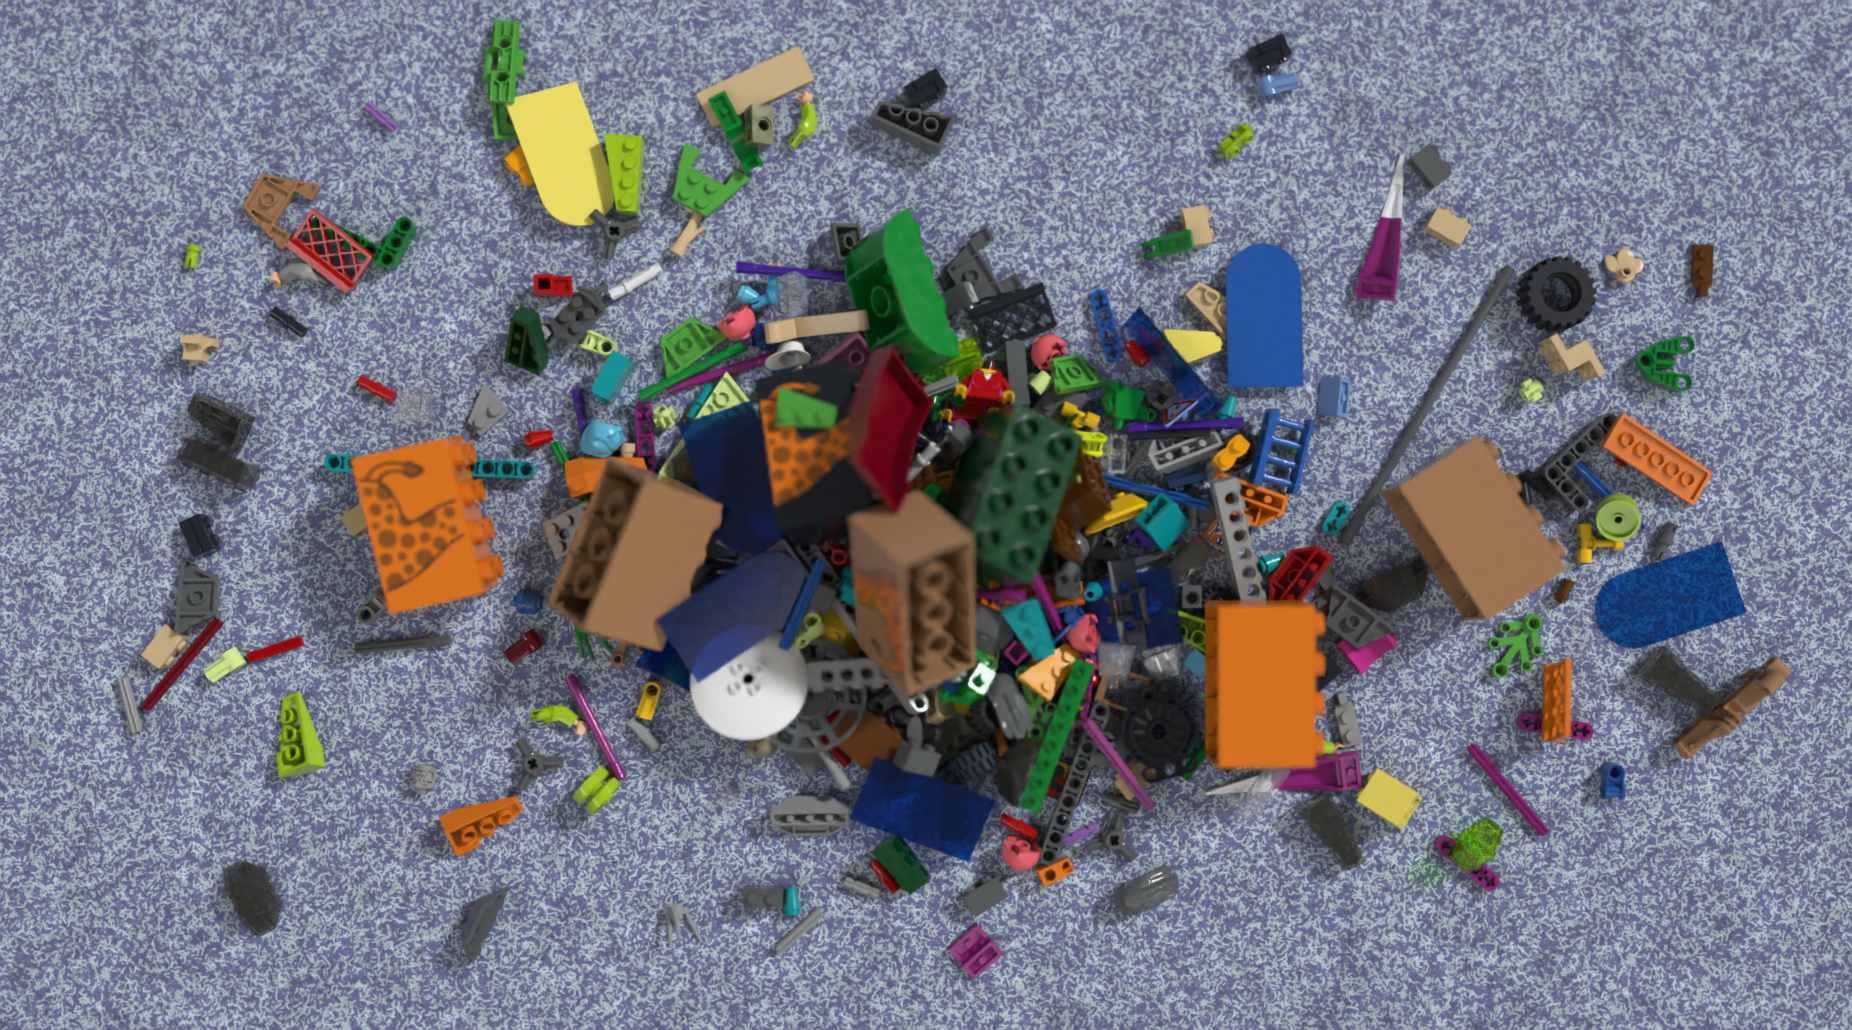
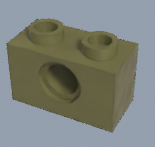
(753, 134)

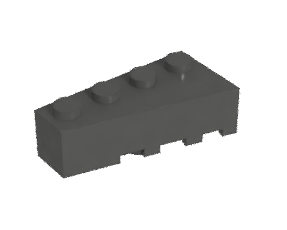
(914, 126)

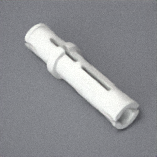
(635, 281)
(923, 459)

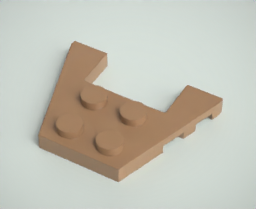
(270, 200)

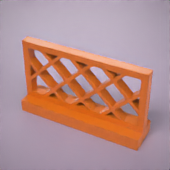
(1556, 701)

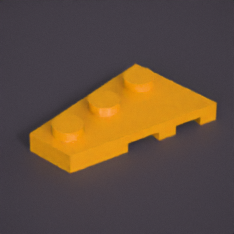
(1050, 672)

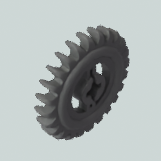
(1116, 723)

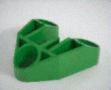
(1664, 379)

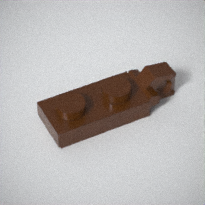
(1702, 268)

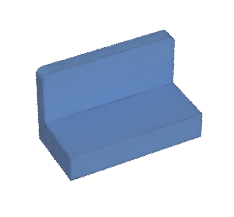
(1334, 397)

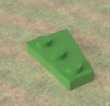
(502, 123)
(803, 411)

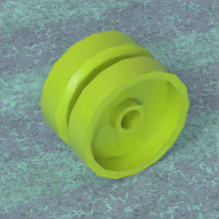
(1612, 526)
(597, 791)

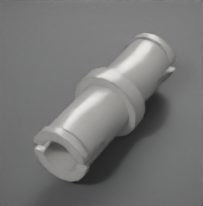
(643, 734)

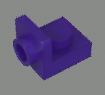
(1142, 540)

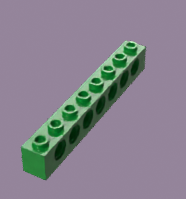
(1056, 736)

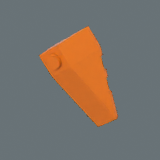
(584, 473)
(472, 823)

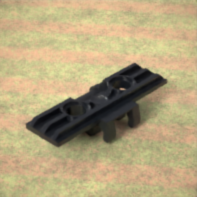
(1122, 606)

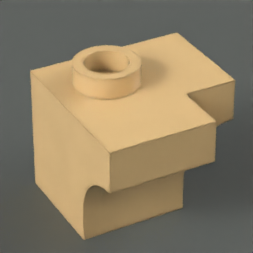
(197, 348)

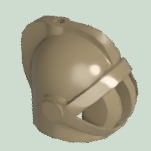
(762, 747)

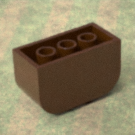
(870, 738)

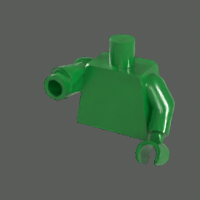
(1124, 404)
(974, 684)

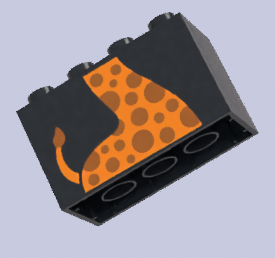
(811, 468)

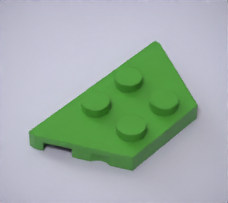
(688, 345)
(1074, 374)

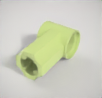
(1039, 382)
(229, 662)

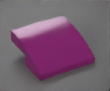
(975, 950)

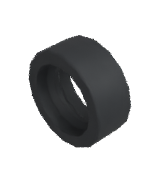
(1251, 451)

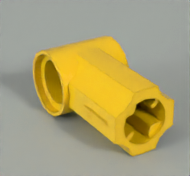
(649, 701)

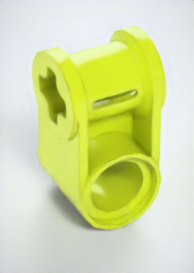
(1092, 442)

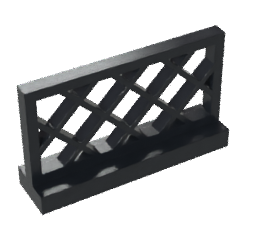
(1008, 301)

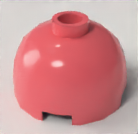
(738, 323)
(1045, 349)
(1084, 635)
(1020, 853)

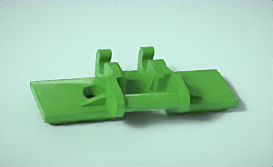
(509, 62)

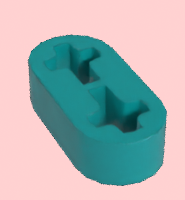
(1332, 516)

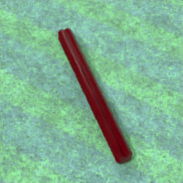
(180, 666)

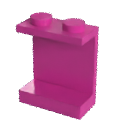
(1366, 655)

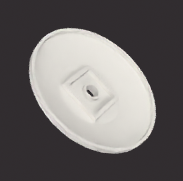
(759, 707)

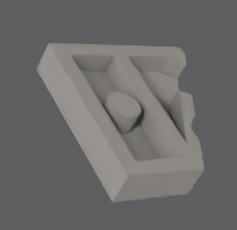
(487, 411)

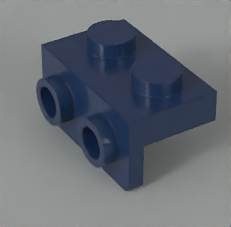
(1185, 476)

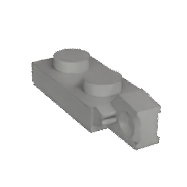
(1346, 721)

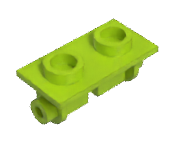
(1243, 135)

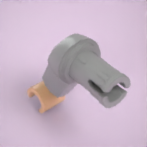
(298, 270)

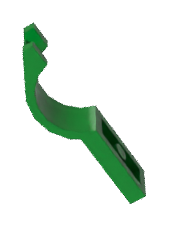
(735, 131)

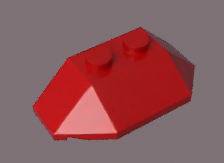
(1298, 573)

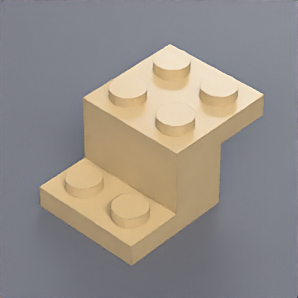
(1577, 355)

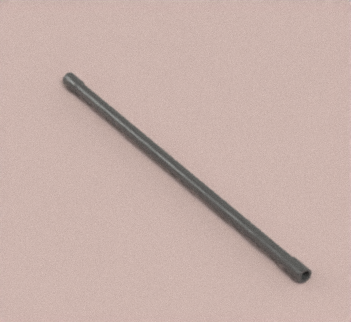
(1501, 282)

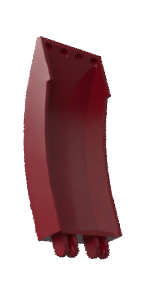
(886, 423)

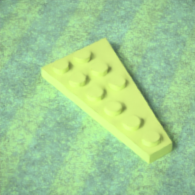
(723, 396)

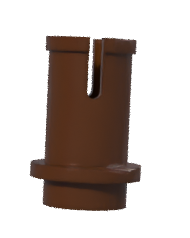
(1564, 591)

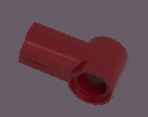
(527, 644)

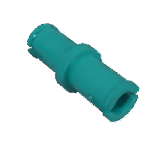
(700, 401)

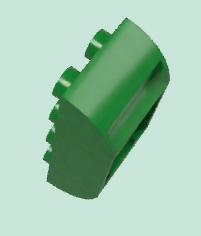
(897, 287)

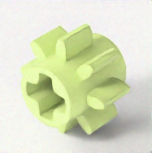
(1531, 390)
(664, 416)

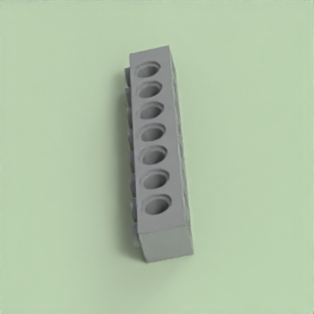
(1219, 489)
(856, 667)

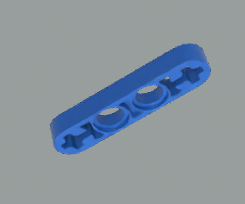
(1108, 325)

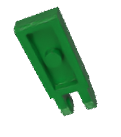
(1169, 244)

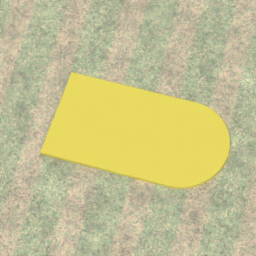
(563, 153)

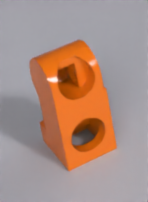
(1052, 873)

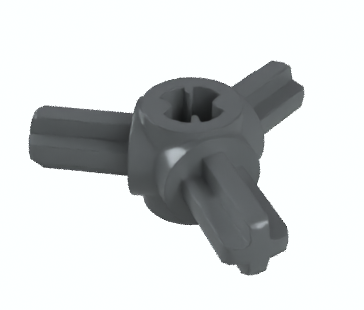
(622, 229)
(542, 762)
(1104, 841)

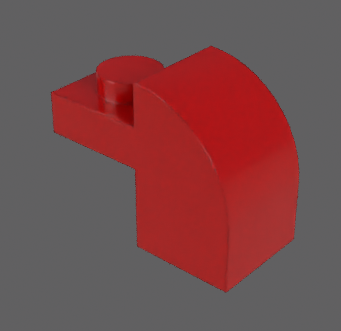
(548, 286)

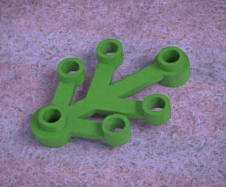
(1518, 643)
(1034, 707)

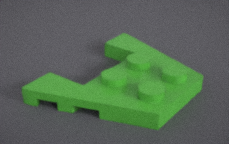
(698, 190)

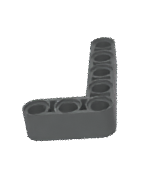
(1573, 458)

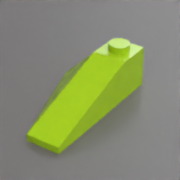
(300, 745)

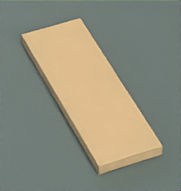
(760, 83)

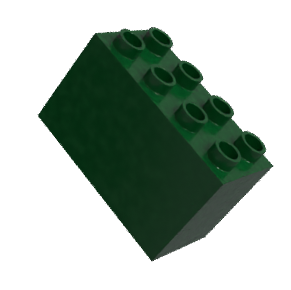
(1011, 491)

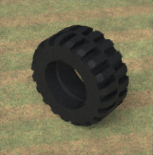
(1578, 283)

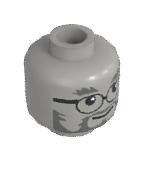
(423, 777)

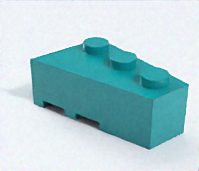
(1030, 626)

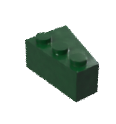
(526, 342)
(902, 863)

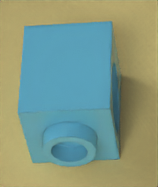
(1195, 662)

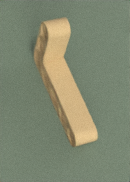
(816, 325)

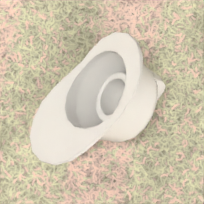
(788, 355)

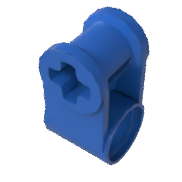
(1613, 785)

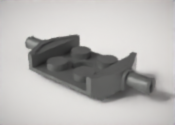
(584, 302)

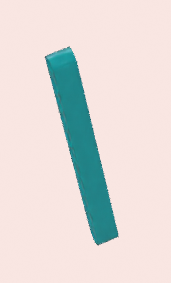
(478, 471)

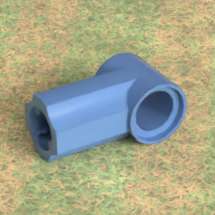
(1272, 86)

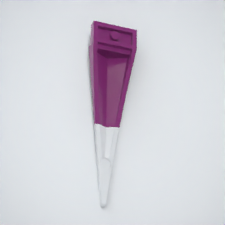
(1382, 265)
(1330, 773)

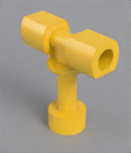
(1089, 419)
(1589, 543)

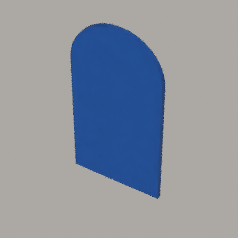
(1264, 319)

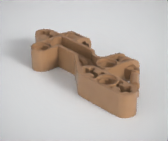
(1728, 713)

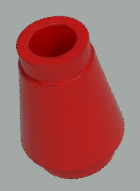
(1137, 353)
(538, 438)

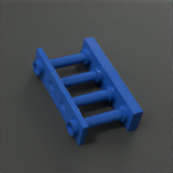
(1263, 455)

